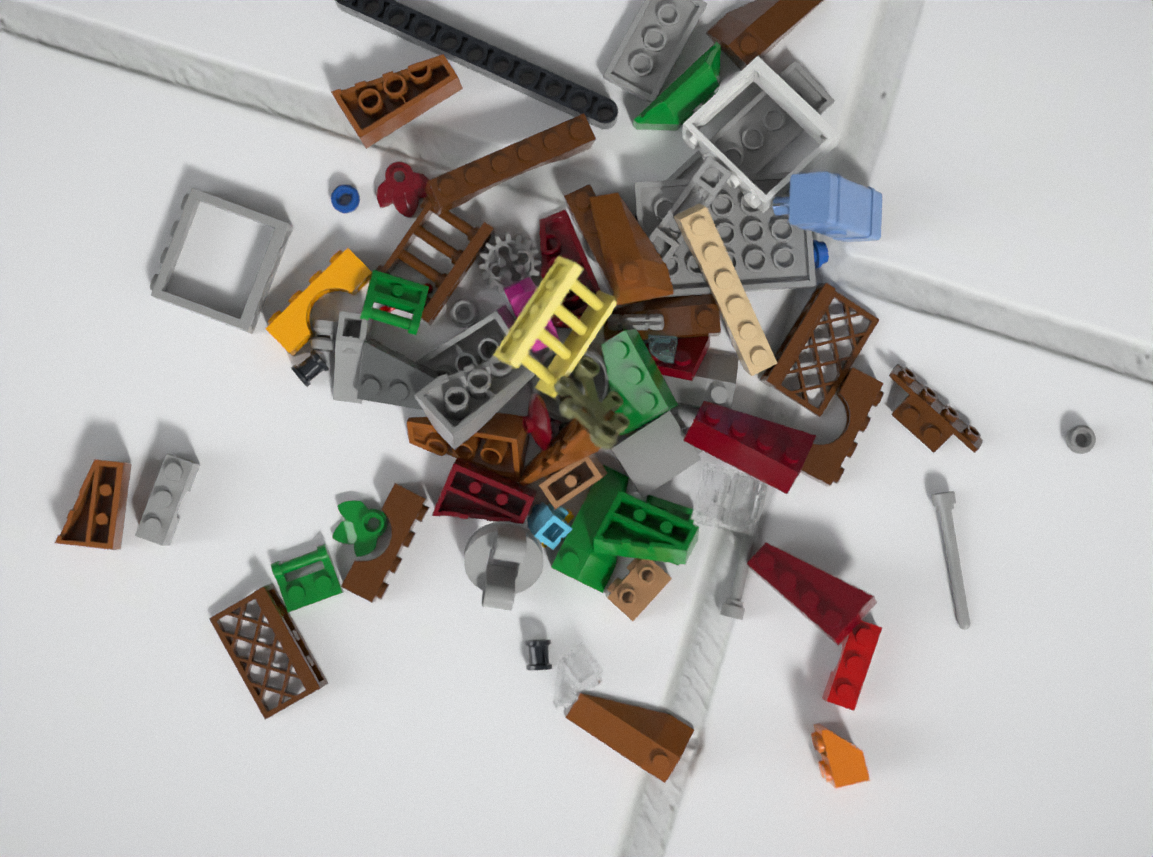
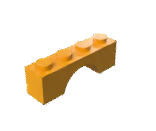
(293, 325)

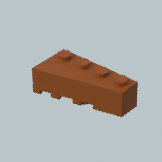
(396, 98)

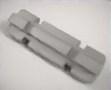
(635, 321)

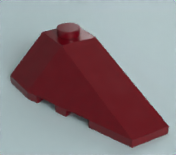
(561, 240)

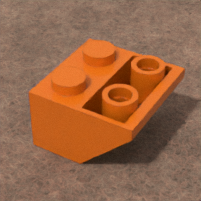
(841, 760)

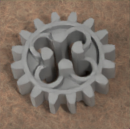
(515, 247)

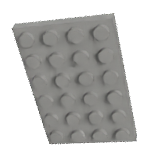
(761, 245)

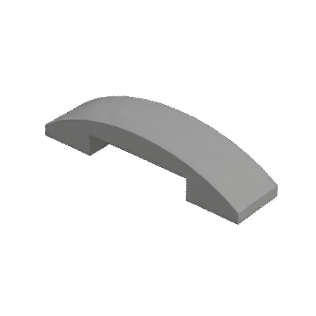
(703, 190)

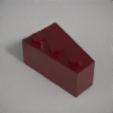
(483, 495)

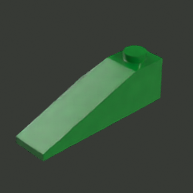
(577, 553)

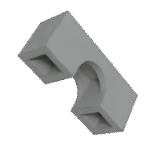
(161, 511)

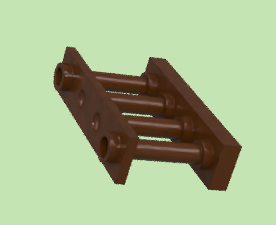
(460, 259)

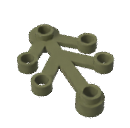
(601, 432)

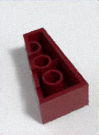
(751, 444)
(819, 596)

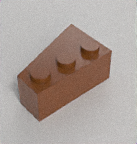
(100, 508)

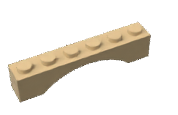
(726, 288)

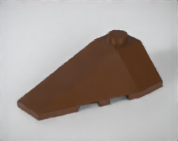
(758, 27)

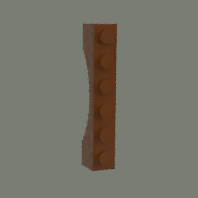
(495, 168)

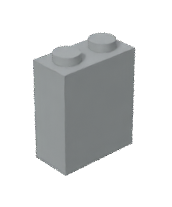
(656, 453)

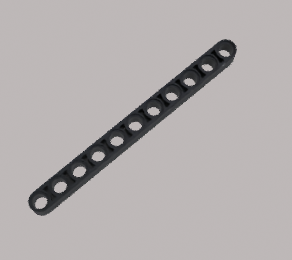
(485, 65)

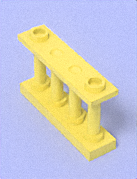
(538, 312)

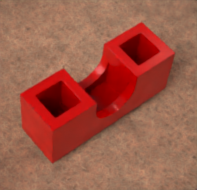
(852, 667)

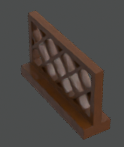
(799, 335)
(286, 634)

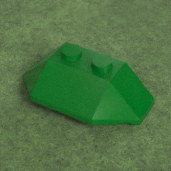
(684, 95)

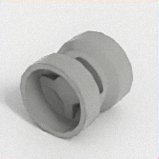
(326, 329)

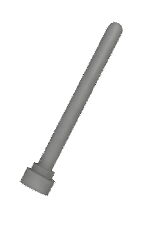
(944, 504)
(734, 606)

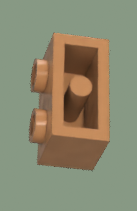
(572, 480)
(637, 587)

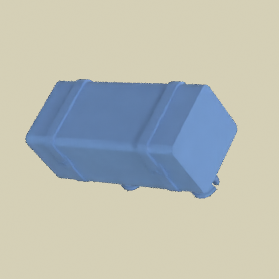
(832, 207)

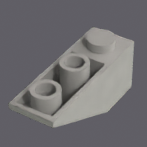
(348, 355)

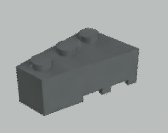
(391, 376)

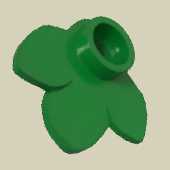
(356, 527)

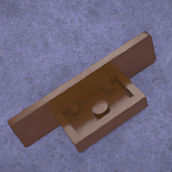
(929, 417)

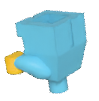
(549, 524)

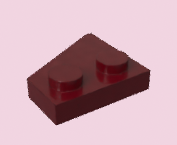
(687, 360)

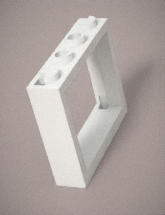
(789, 101)

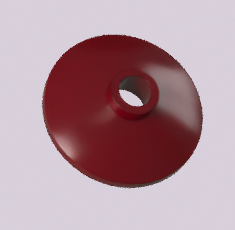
(538, 422)

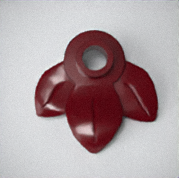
(403, 193)

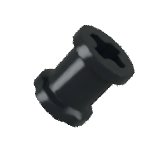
(310, 368)
(538, 654)

